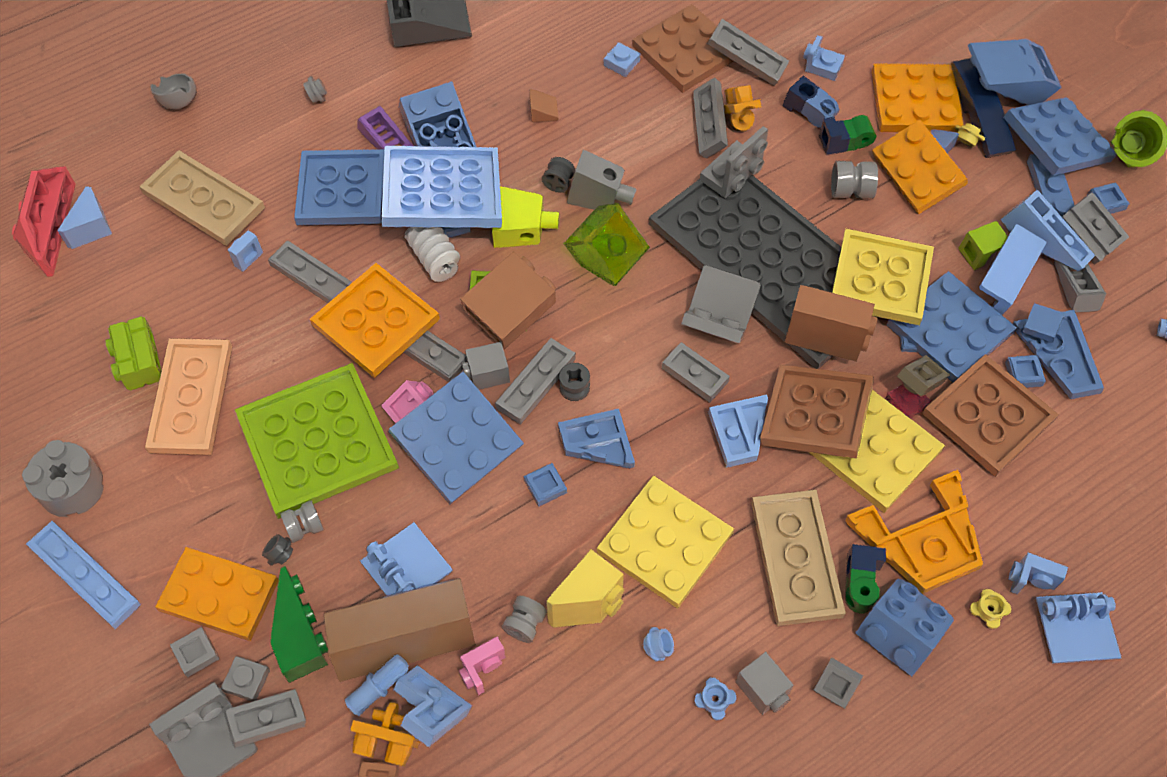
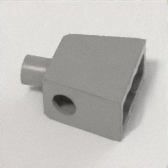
(598, 183)

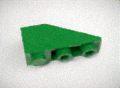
(292, 635)

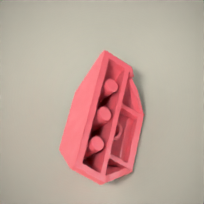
(42, 213)

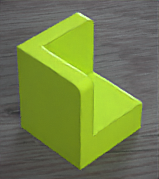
(981, 243)

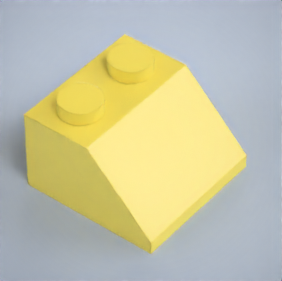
(587, 593)

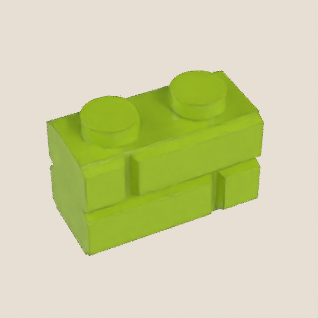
(134, 353)

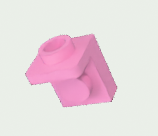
(406, 399)
(483, 658)

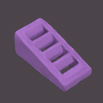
(379, 116)

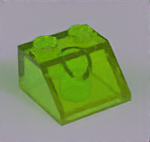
(607, 243)

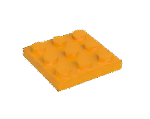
(916, 93)
(375, 319)

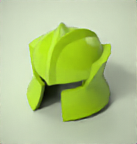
(1140, 138)

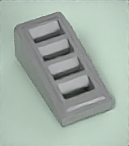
(1081, 288)

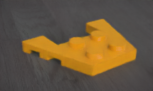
(931, 549)

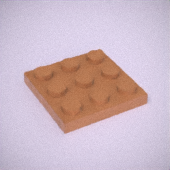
(681, 49)
(817, 411)
(990, 414)

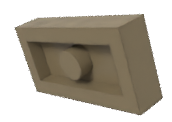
(922, 376)

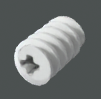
(434, 251)

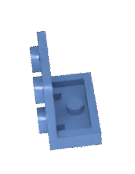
(905, 626)

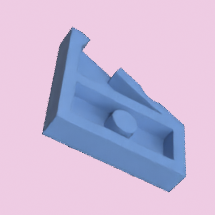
(597, 439)

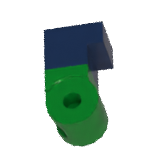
(846, 134)
(861, 568)

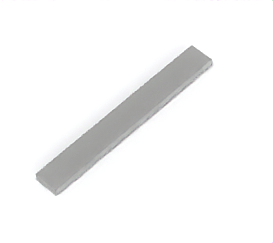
(327, 284)

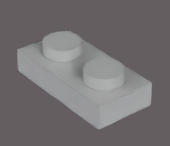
(695, 372)
(264, 718)

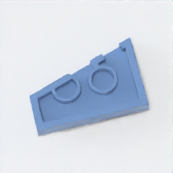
(1067, 357)

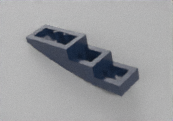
(984, 109)

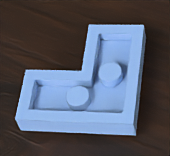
(435, 705)

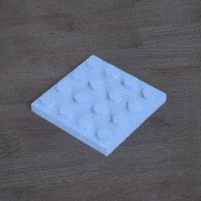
(441, 187)

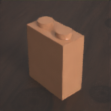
(509, 299)
(831, 323)

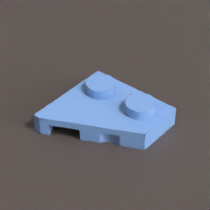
(739, 429)

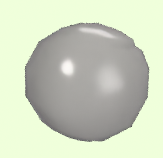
(174, 91)

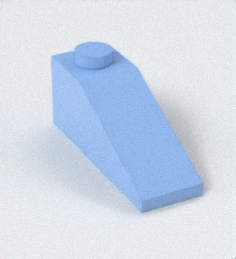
(1045, 222)

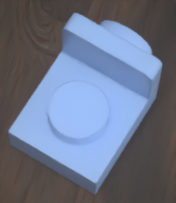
(822, 61)
(1038, 570)

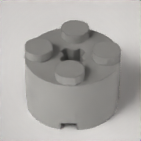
(63, 478)

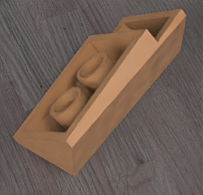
(405, 624)

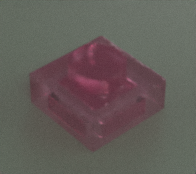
(907, 402)

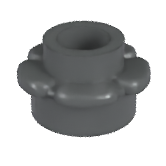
(277, 550)

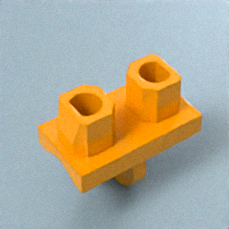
(739, 104)
(368, 735)

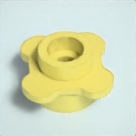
(969, 134)
(995, 600)

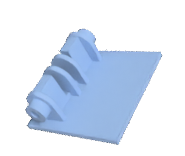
(405, 562)
(1079, 627)

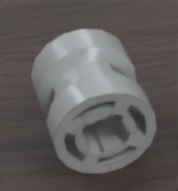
(308, 517)
(524, 619)

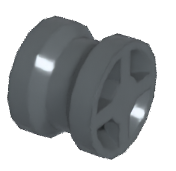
(558, 174)
(576, 389)

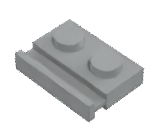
(1095, 226)

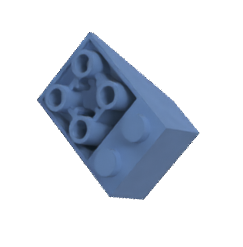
(1015, 69)
(436, 118)

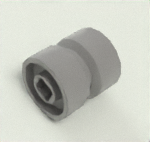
(858, 180)

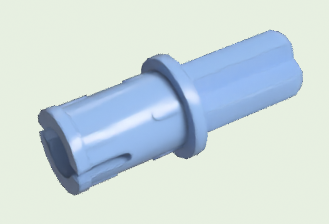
(376, 685)

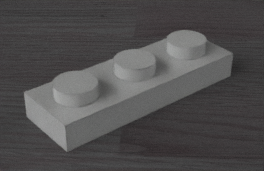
(748, 52)
(710, 118)
(534, 381)

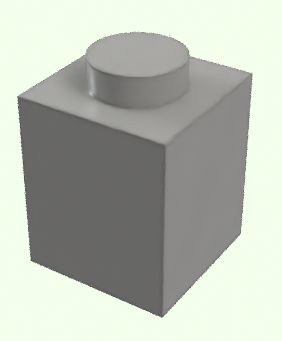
(486, 366)
(765, 684)

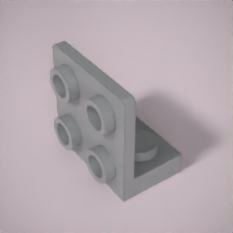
(736, 164)
(722, 304)
(200, 736)

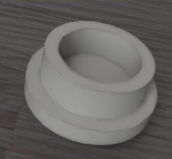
(315, 89)

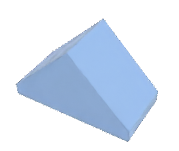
(84, 221)

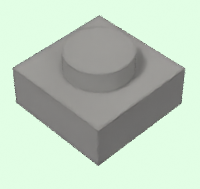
(194, 652)
(245, 679)
(838, 683)

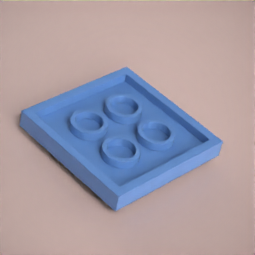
(1060, 136)
(340, 187)
(955, 327)
(456, 437)

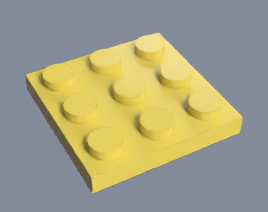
(884, 273)
(889, 455)
(665, 541)

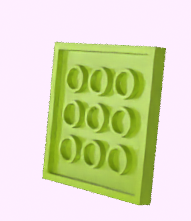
(316, 439)

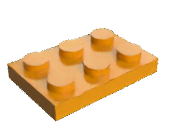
(919, 166)
(217, 593)

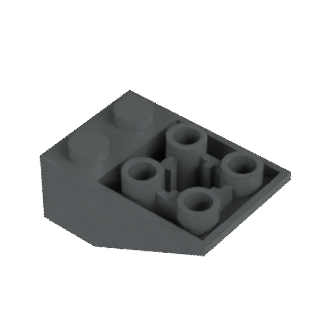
(427, 20)

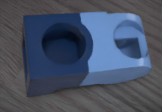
(810, 101)

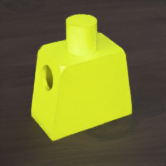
(522, 219)

